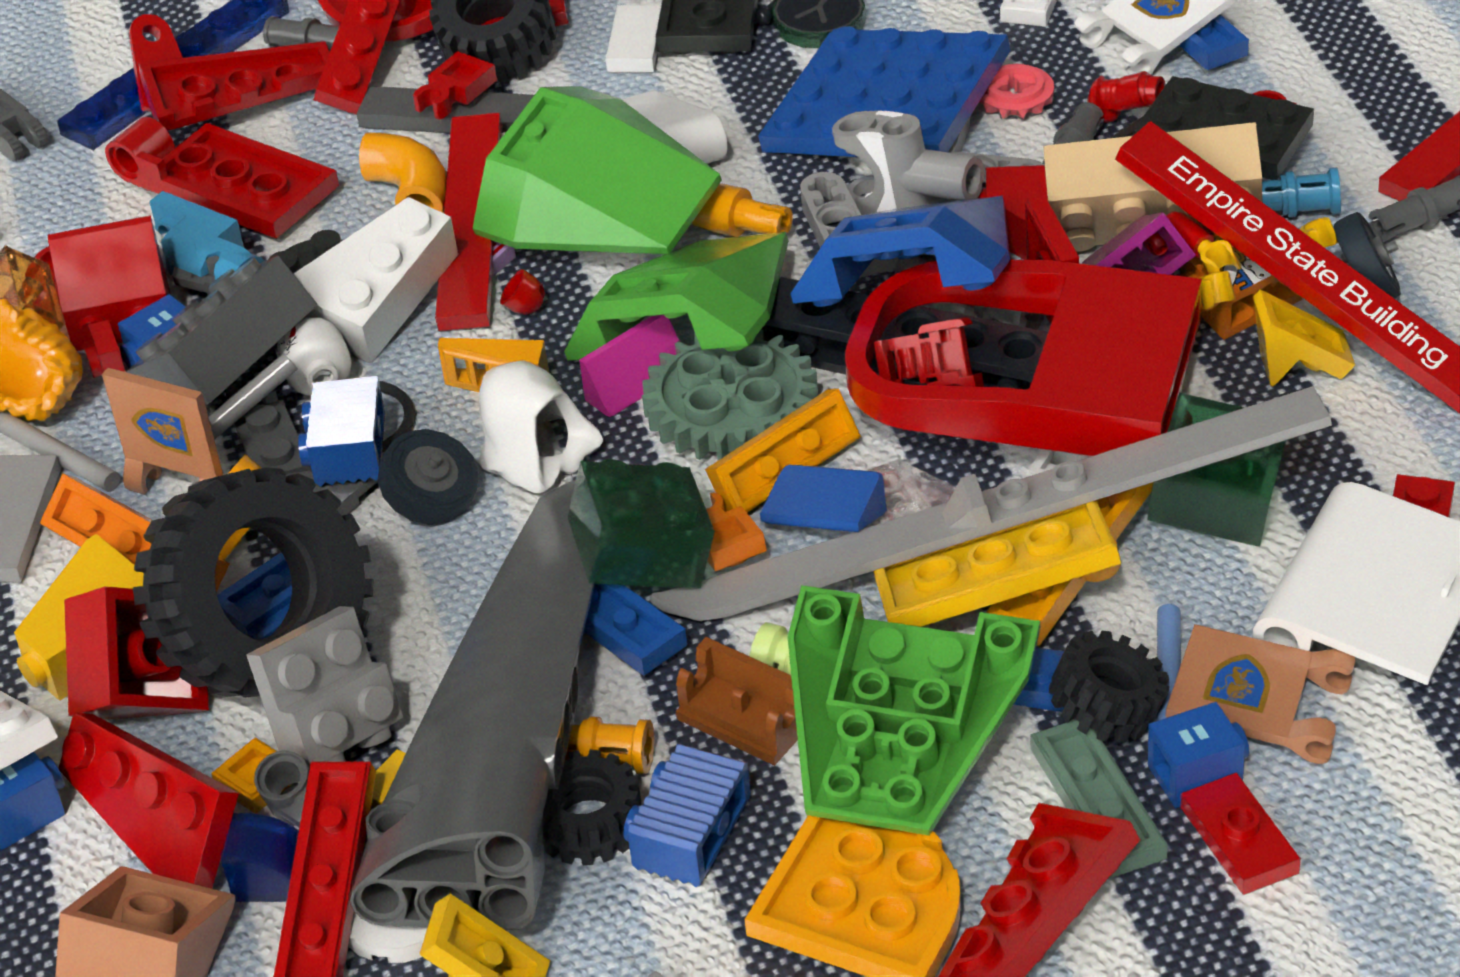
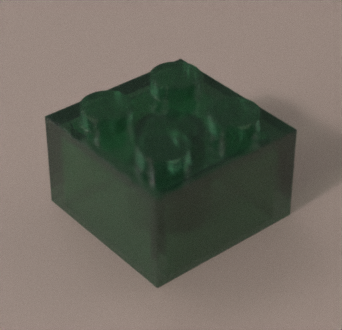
(1220, 498)
(640, 524)

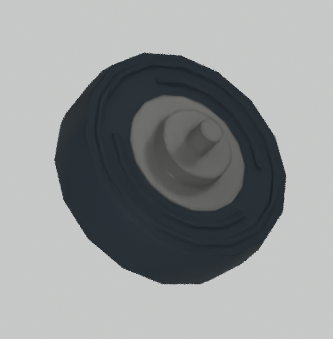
(1367, 252)
(428, 476)

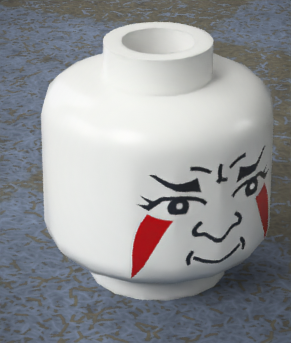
(317, 352)

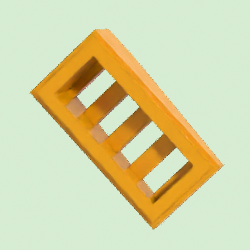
(488, 352)

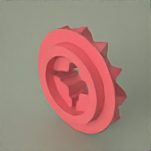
(1032, 86)

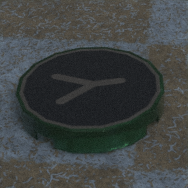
(810, 21)

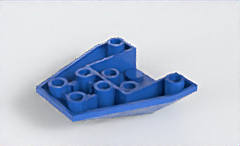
(963, 236)

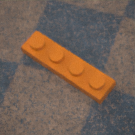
(82, 511)

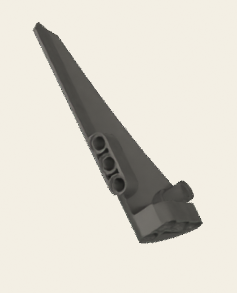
(488, 747)

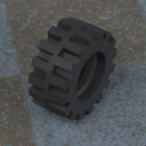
(594, 832)

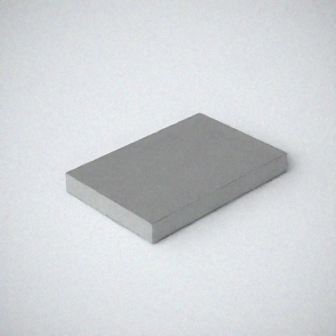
(24, 496)

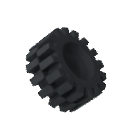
(1108, 686)

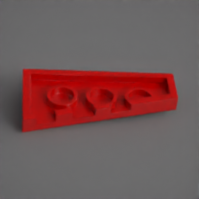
(222, 83)
(151, 800)
(1044, 891)

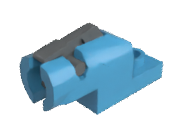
(197, 242)

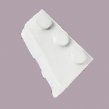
(380, 274)

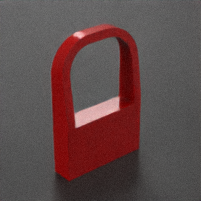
(1102, 375)

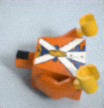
(1229, 294)

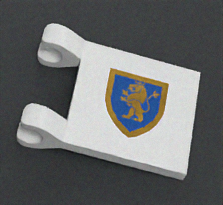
(1153, 23)

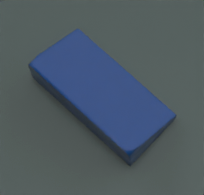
(825, 498)

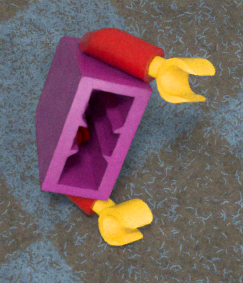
(1163, 245)

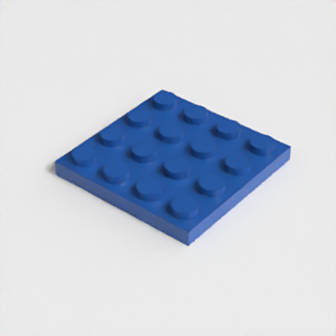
(892, 70)

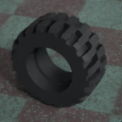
(183, 559)

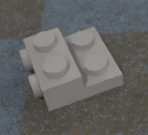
(325, 689)

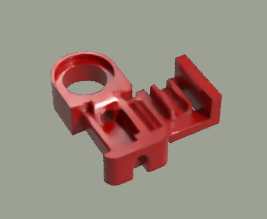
(929, 357)

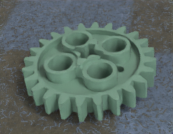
(724, 396)

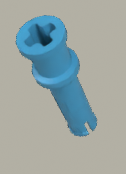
(1303, 193)

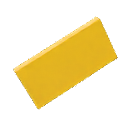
(997, 566)

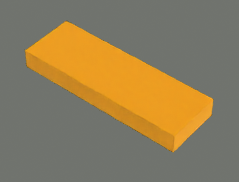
(800, 438)

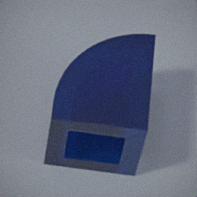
(259, 857)

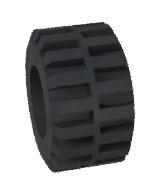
(510, 43)

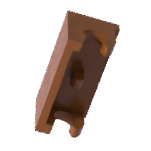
(738, 701)

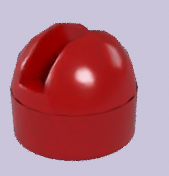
(523, 293)

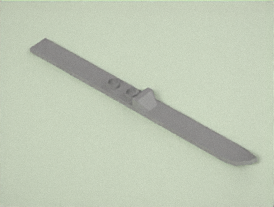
(1013, 502)

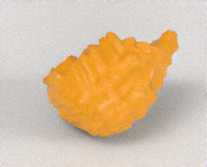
(35, 364)

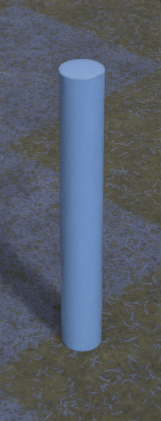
(1168, 647)

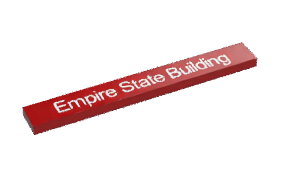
(1296, 260)

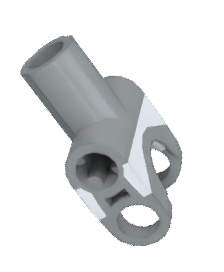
(900, 164)

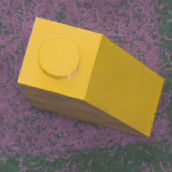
(42, 632)

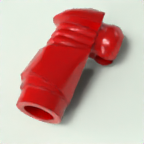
(1126, 93)

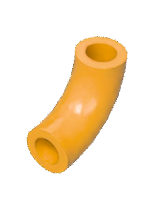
(406, 164)

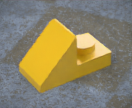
(1294, 335)
(474, 946)

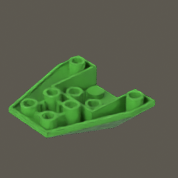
(589, 178)
(719, 283)
(896, 709)

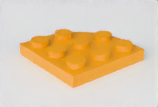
(861, 899)

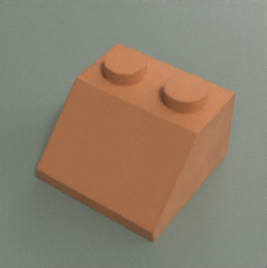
(142, 928)

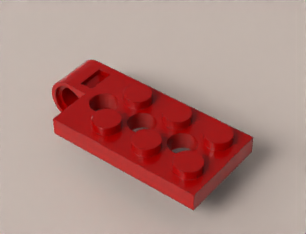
(231, 174)

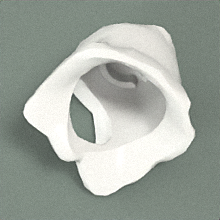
(511, 406)

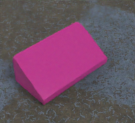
(616, 370)

